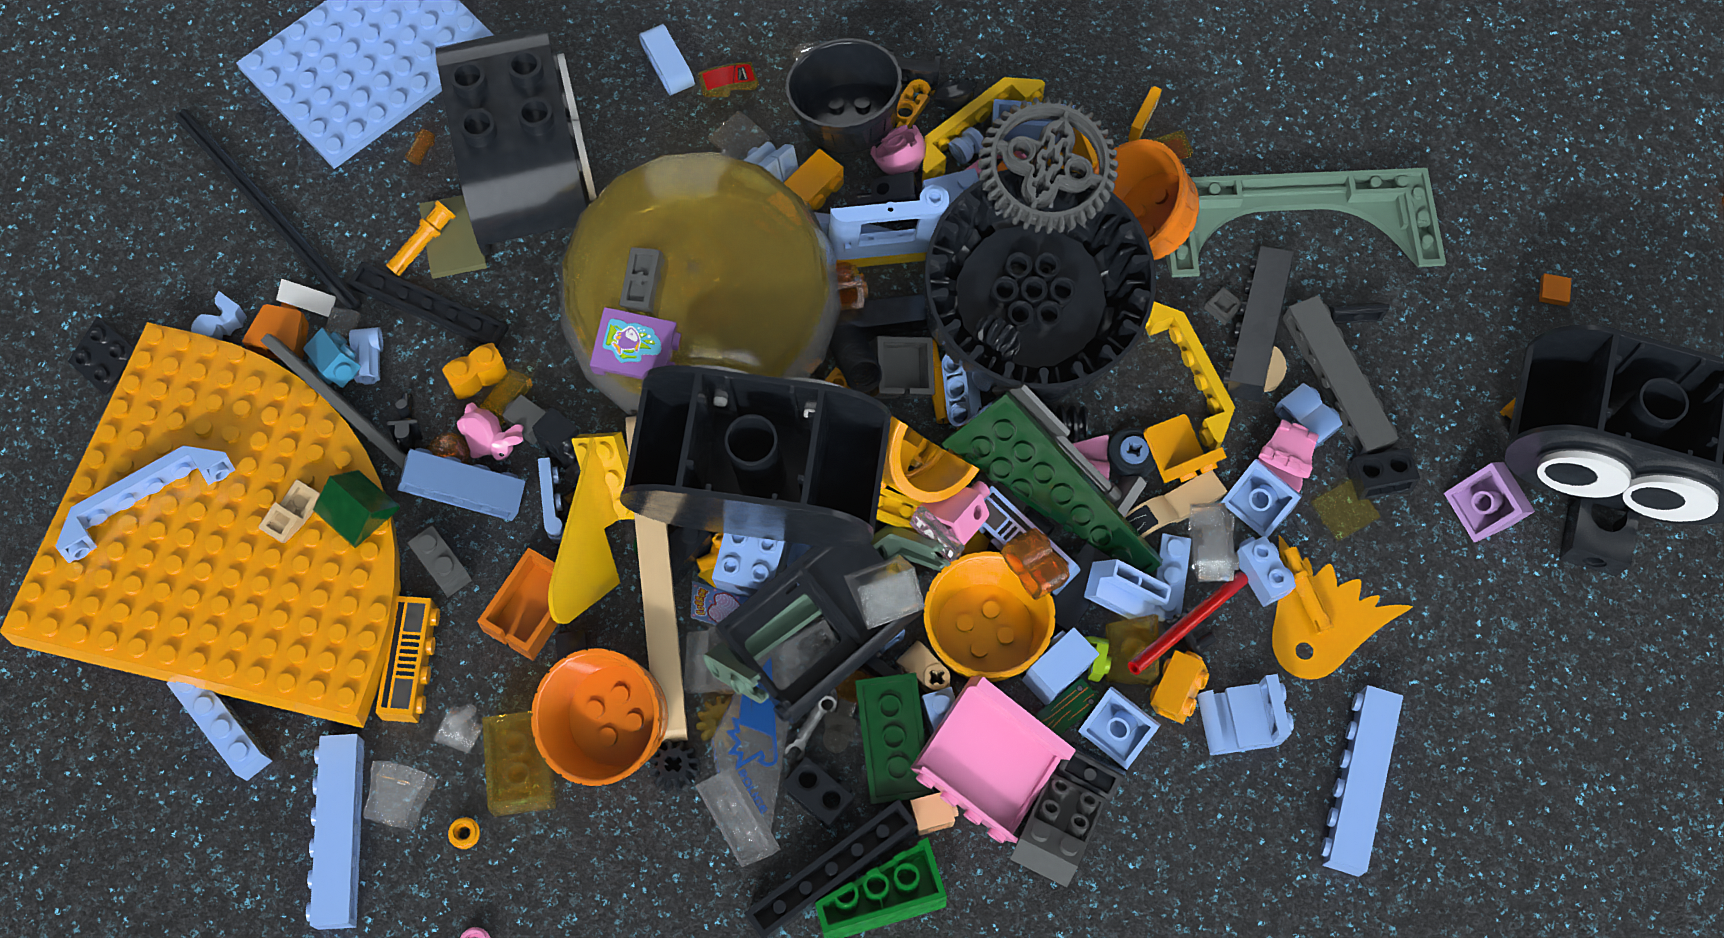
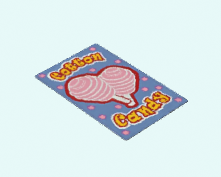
(713, 604)

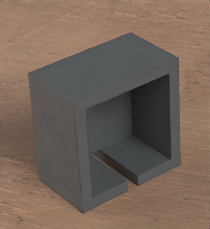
(905, 367)

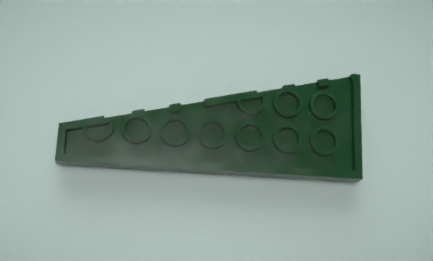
(1030, 463)

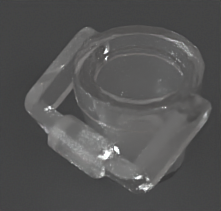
(458, 728)

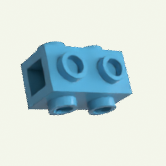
(332, 357)

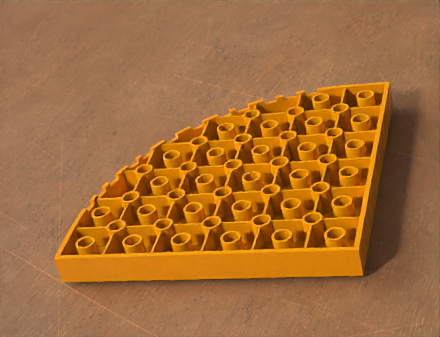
(186, 574)

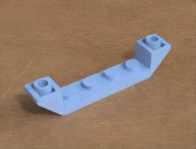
(76, 541)

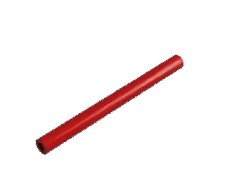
(1187, 623)

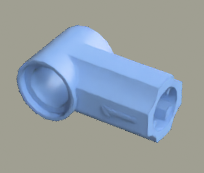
(367, 345)

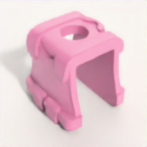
(1290, 453)

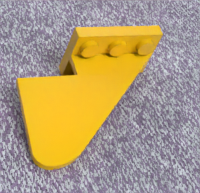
(584, 559)

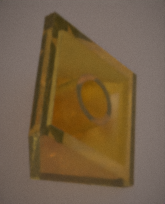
(1126, 641)

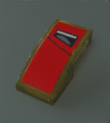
(722, 79)

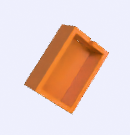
(521, 607)

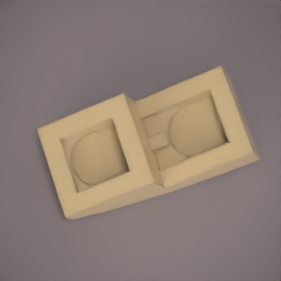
(290, 515)

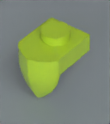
(1102, 663)

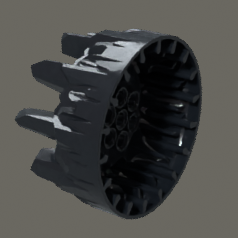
(1100, 266)

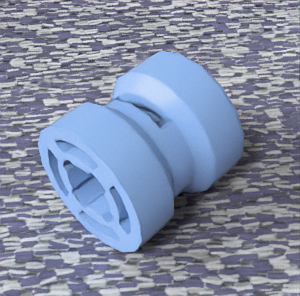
(966, 146)

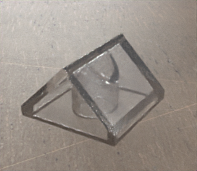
(886, 591)

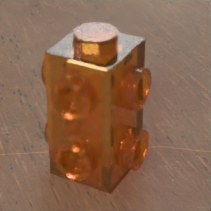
(851, 286)

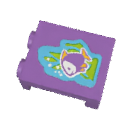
(632, 343)

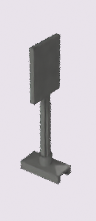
(1120, 495)

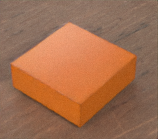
(1555, 289)

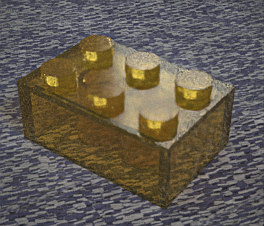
(514, 768)

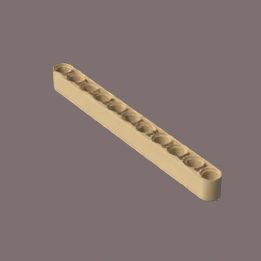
(660, 614)

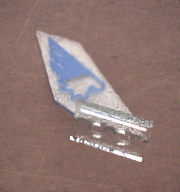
(748, 766)

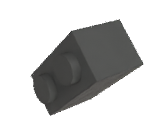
(439, 561)

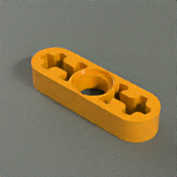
(916, 107)

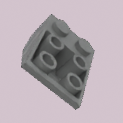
(1058, 829)

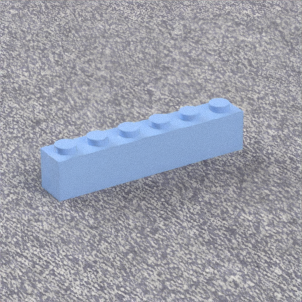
(1362, 781)
(336, 833)

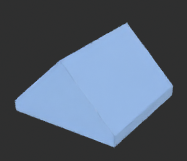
(1261, 499)
(1119, 727)

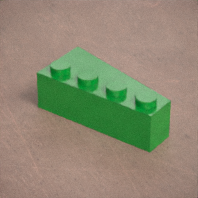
(885, 895)

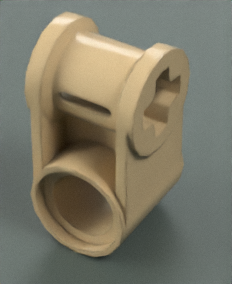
(926, 666)

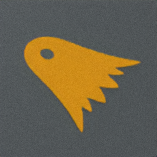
(1352, 621)

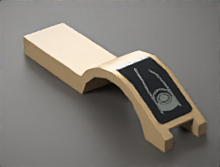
(1175, 504)

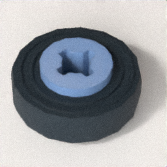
(1129, 462)

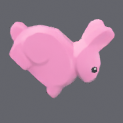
(485, 434)

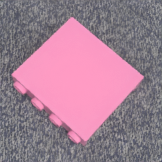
(990, 758)

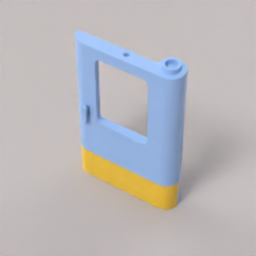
(888, 246)

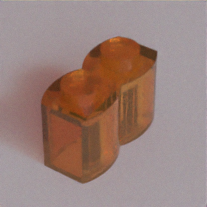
(1035, 563)

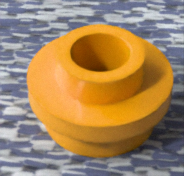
(460, 824)

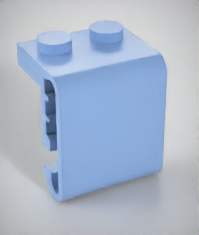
(1246, 717)

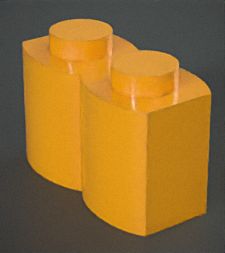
(472, 372)

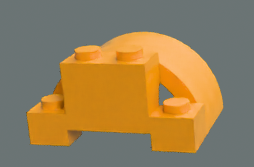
(936, 473)

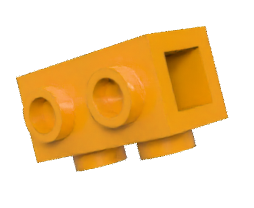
(1179, 686)

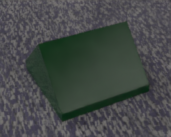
(354, 506)

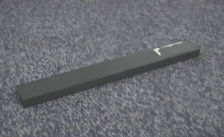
(335, 399)

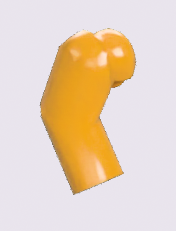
(709, 561)

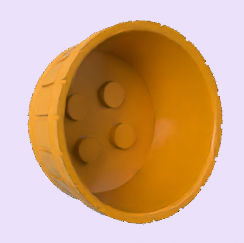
(986, 619)

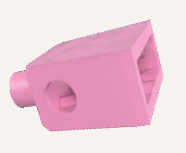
(962, 512)

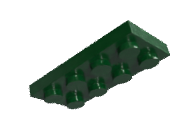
(891, 736)

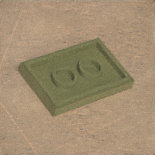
(456, 247)

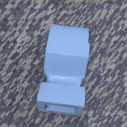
(217, 326)

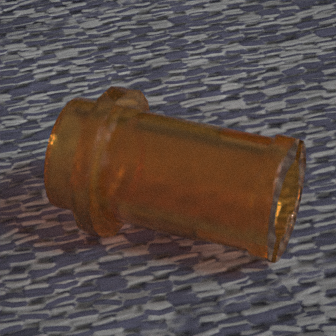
(420, 146)

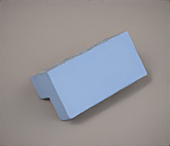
(1125, 589)

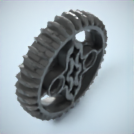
(1065, 119)

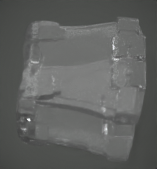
(397, 794)

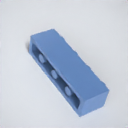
(461, 484)

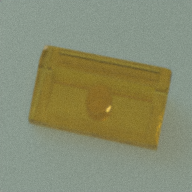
(508, 389)

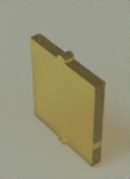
(1343, 510)

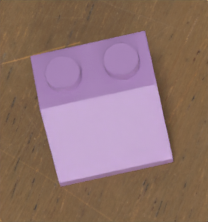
(1489, 501)

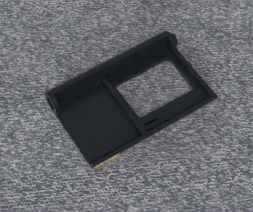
(822, 579)

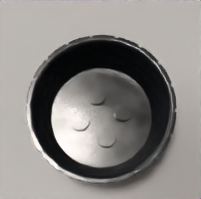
(845, 94)

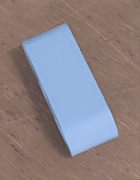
(666, 59)
(955, 382)

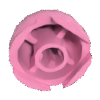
(900, 151)

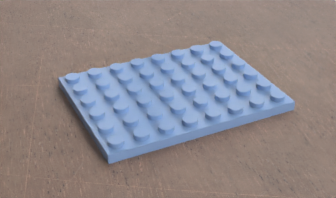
(357, 67)

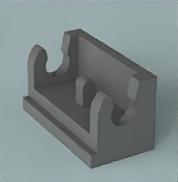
(641, 279)

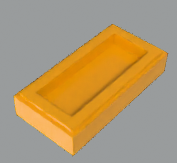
(1144, 114)

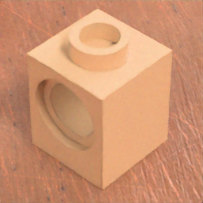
(932, 813)

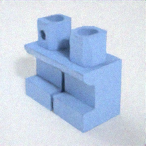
(779, 162)

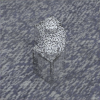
(1212, 542)

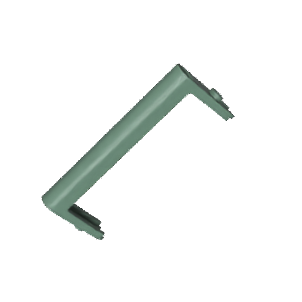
(724, 666)

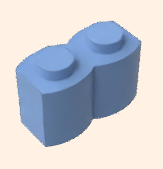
(1306, 409)

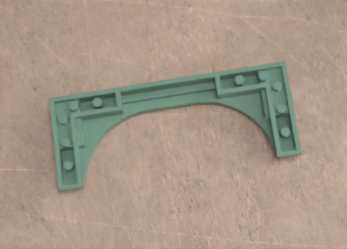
(1391, 199)

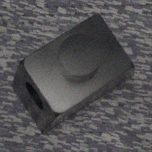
(891, 188)

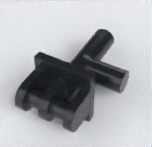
(406, 430)
(1192, 644)

